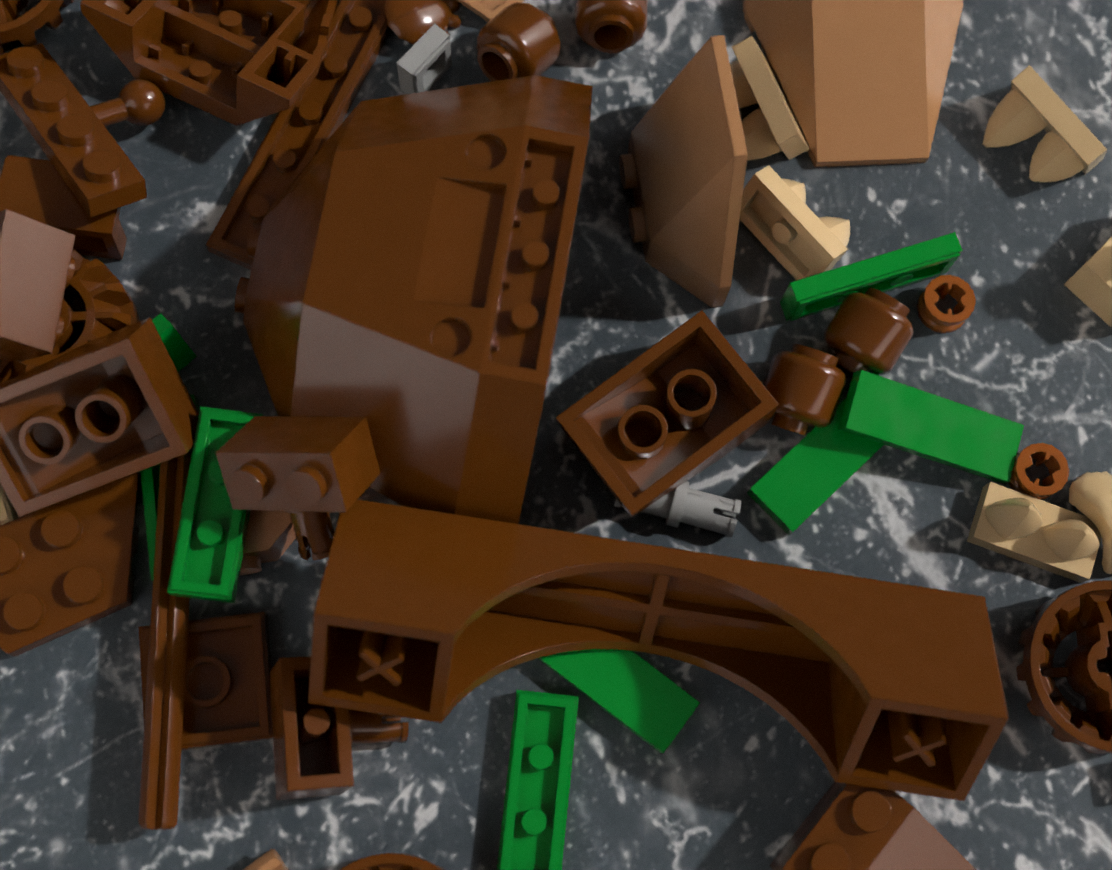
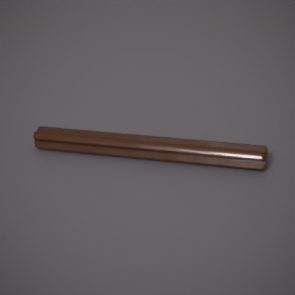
(165, 663)

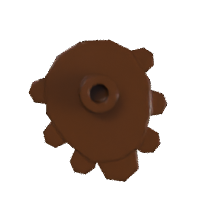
(415, 17)

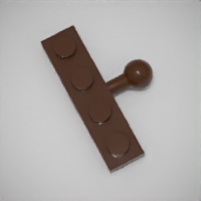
(76, 133)

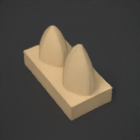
(1035, 107)
(771, 125)
(788, 228)
(1035, 532)

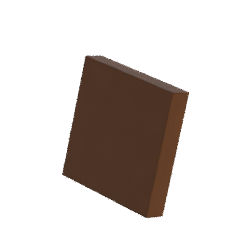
(224, 680)

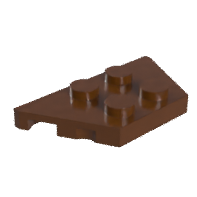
(67, 564)

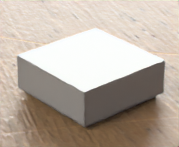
(425, 61)

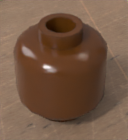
(611, 24)
(518, 43)
(869, 332)
(805, 387)

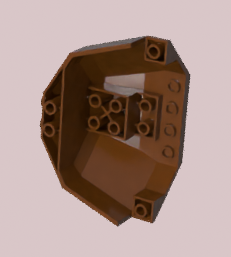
(427, 284)

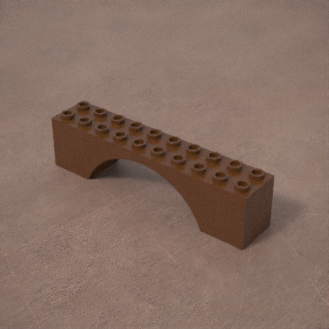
(873, 673)

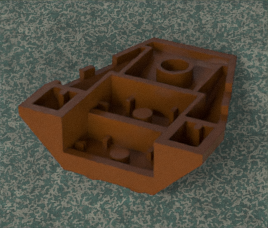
(219, 54)

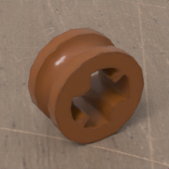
(946, 322)
(1053, 460)

